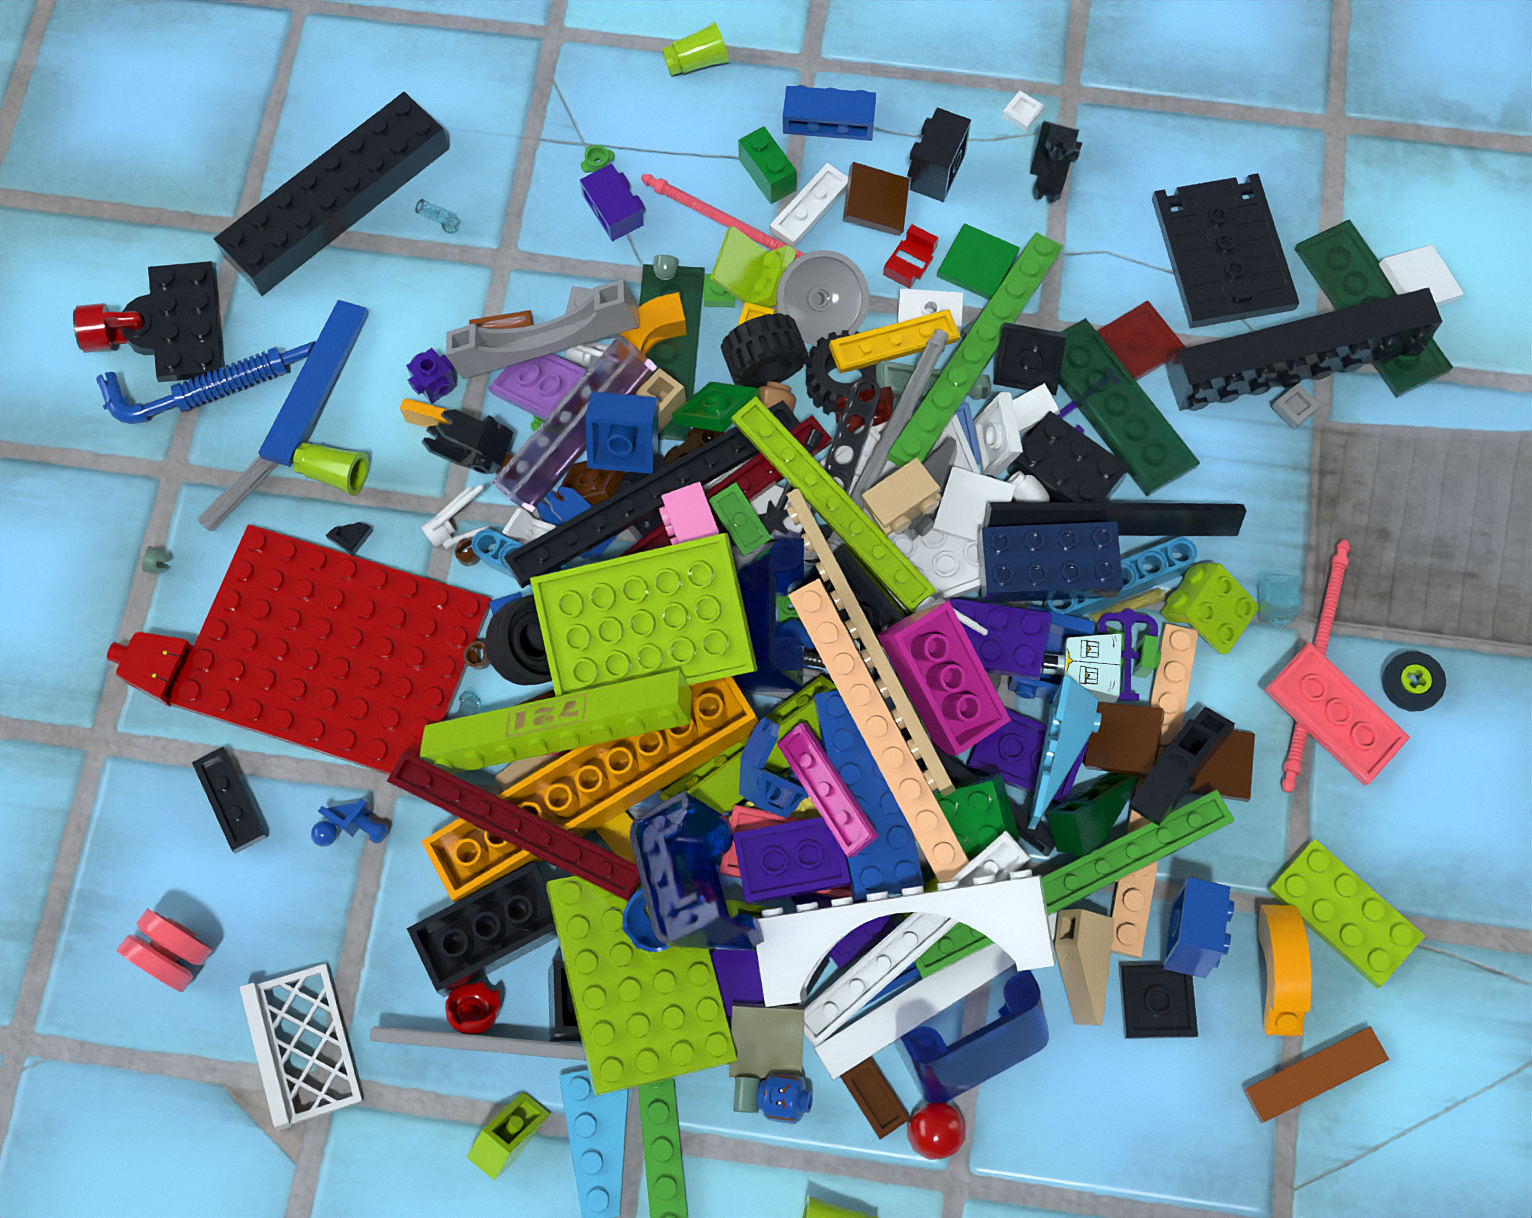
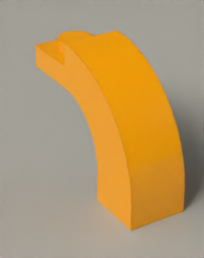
(658, 321)
(1288, 969)

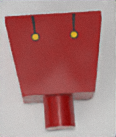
(151, 663)

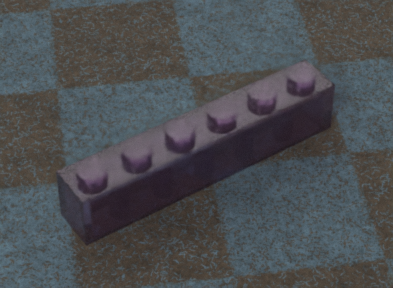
(563, 433)

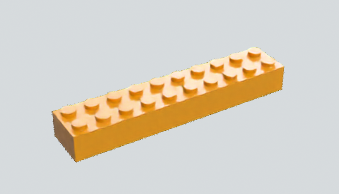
(594, 786)

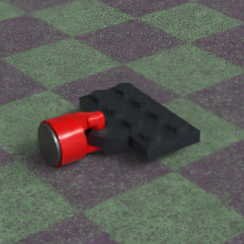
(171, 322)

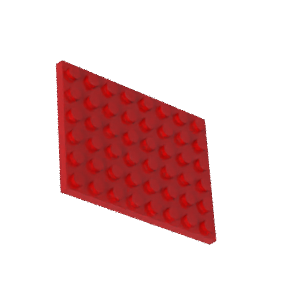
(329, 650)

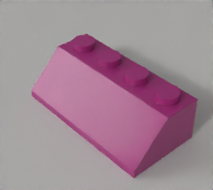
(944, 678)

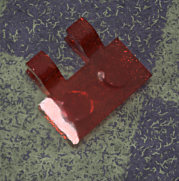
(883, 412)

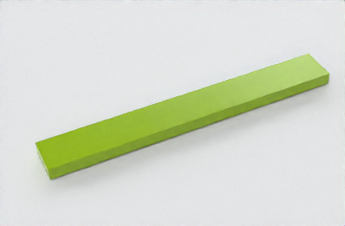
(833, 504)

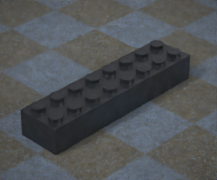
(332, 193)
(1304, 349)

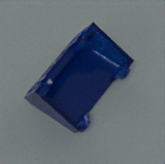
(760, 581)
(680, 880)
(951, 1070)

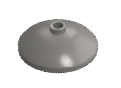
(840, 286)

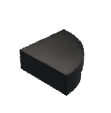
(350, 536)

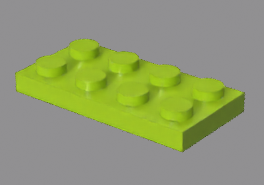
(1347, 913)

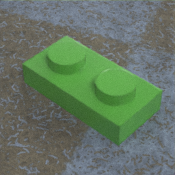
(739, 519)

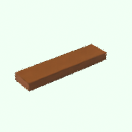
(1316, 1074)

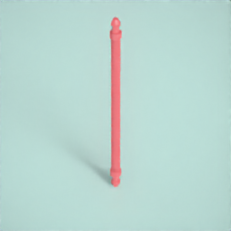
(663, 188)
(1339, 564)

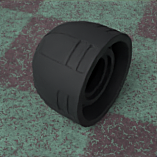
(516, 643)

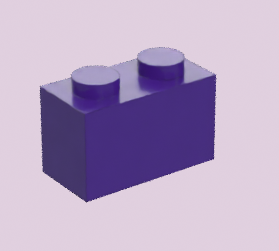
(612, 201)

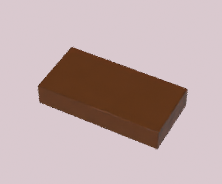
(875, 1098)

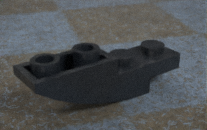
(1180, 765)

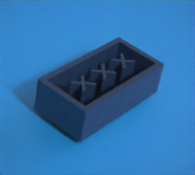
(1050, 562)

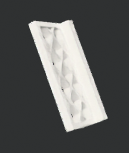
(269, 1055)

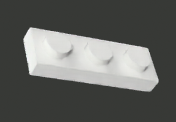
(809, 205)

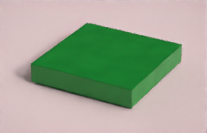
(978, 261)
(714, 406)

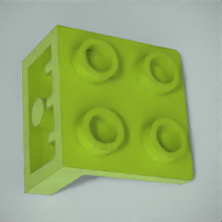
(749, 269)

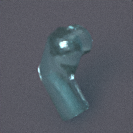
(447, 218)
(469, 705)

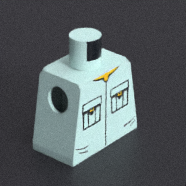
(1091, 663)

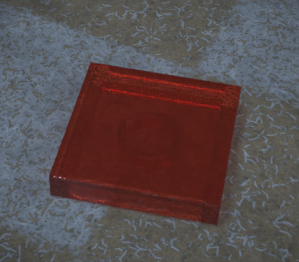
(1141, 340)

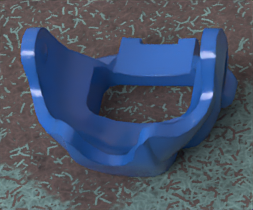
(639, 927)

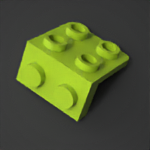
(1212, 605)

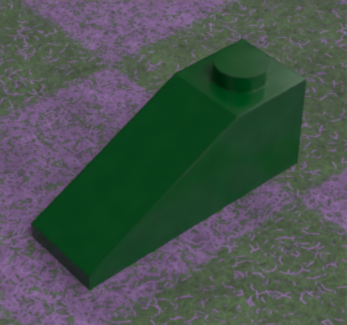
(1090, 814)

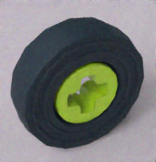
(1397, 684)

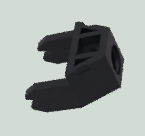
(1052, 158)
(469, 441)

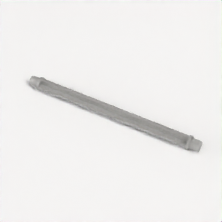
(896, 423)

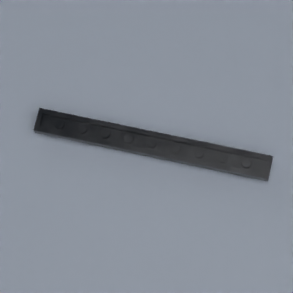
(635, 502)

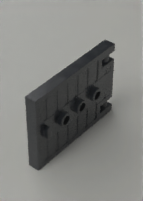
(1225, 251)

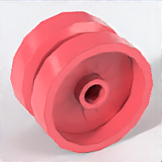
(168, 944)

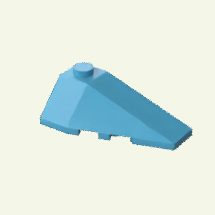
(1068, 730)

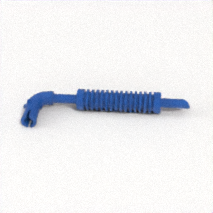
(201, 388)

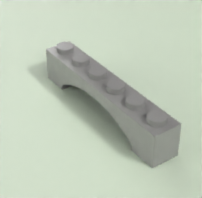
(604, 314)

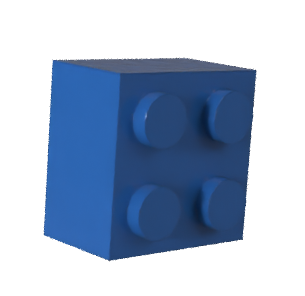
(622, 432)
(1198, 928)

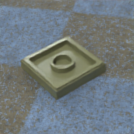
(767, 1040)

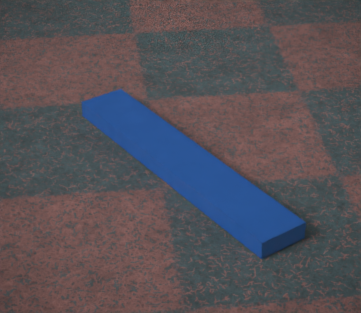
(313, 383)

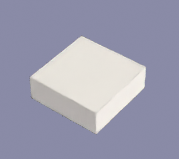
(1023, 111)

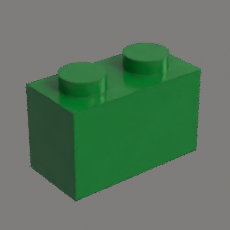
(767, 165)

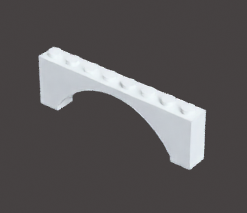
(1005, 911)

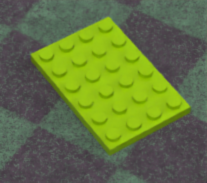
(645, 617)
(635, 1009)

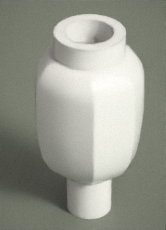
(1027, 488)

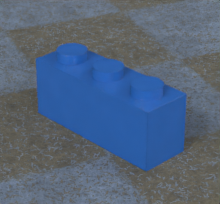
(829, 112)

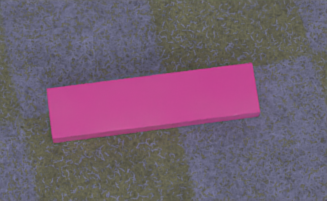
(827, 790)

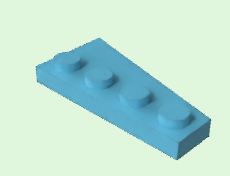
(596, 1143)

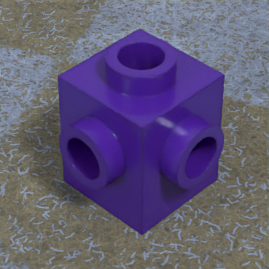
(431, 375)

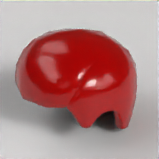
(472, 1008)
(936, 1131)

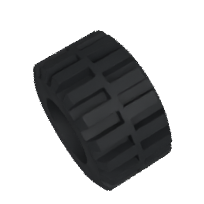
(764, 350)
(818, 382)

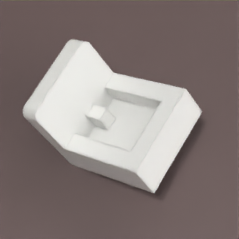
(525, 528)

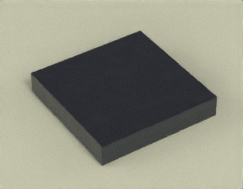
(1030, 357)
(1157, 1003)

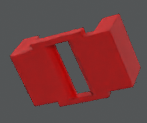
(917, 244)

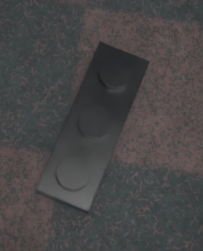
(229, 800)

